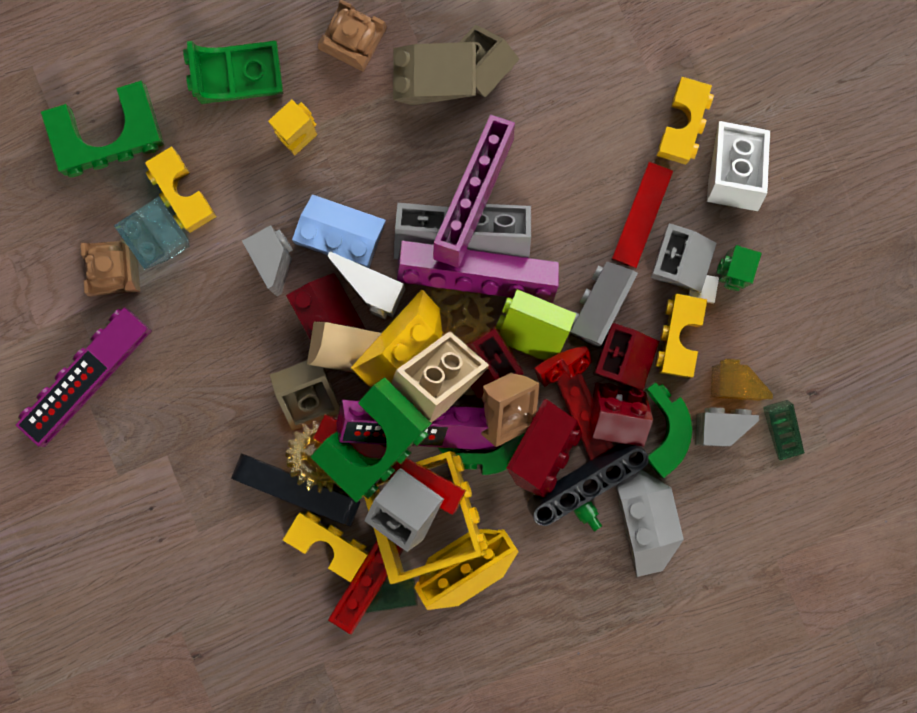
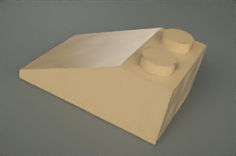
(439, 375)

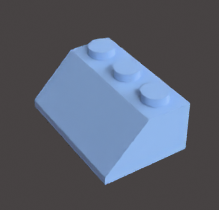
(338, 229)

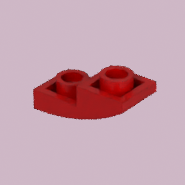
(569, 361)

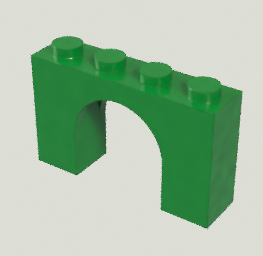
(139, 134)
(402, 427)

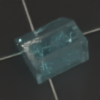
(152, 234)

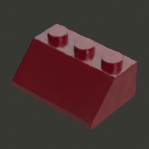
(323, 302)
(544, 449)

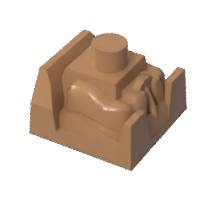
(352, 36)
(109, 268)
(509, 407)

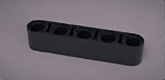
(283, 486)
(581, 494)

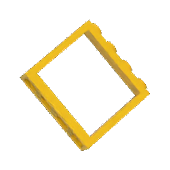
(388, 548)

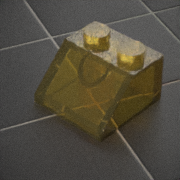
(737, 382)

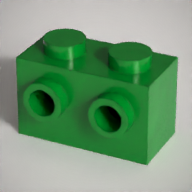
(738, 267)

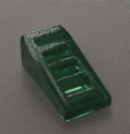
(772, 421)

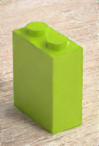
(535, 325)

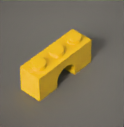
(692, 99)
(294, 126)
(166, 171)
(675, 358)
(347, 554)

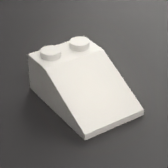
(739, 166)
(375, 289)

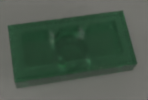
(394, 596)

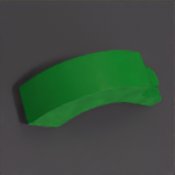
(678, 431)
(494, 461)

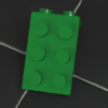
(233, 71)

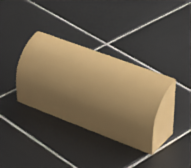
(338, 345)

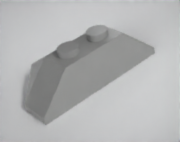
(649, 522)

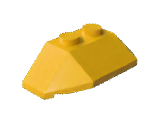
(401, 341)
(464, 580)

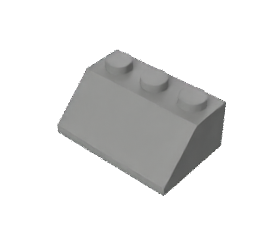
(503, 230)
(271, 257)
(602, 303)

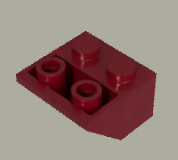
(497, 354)
(626, 356)
(620, 414)

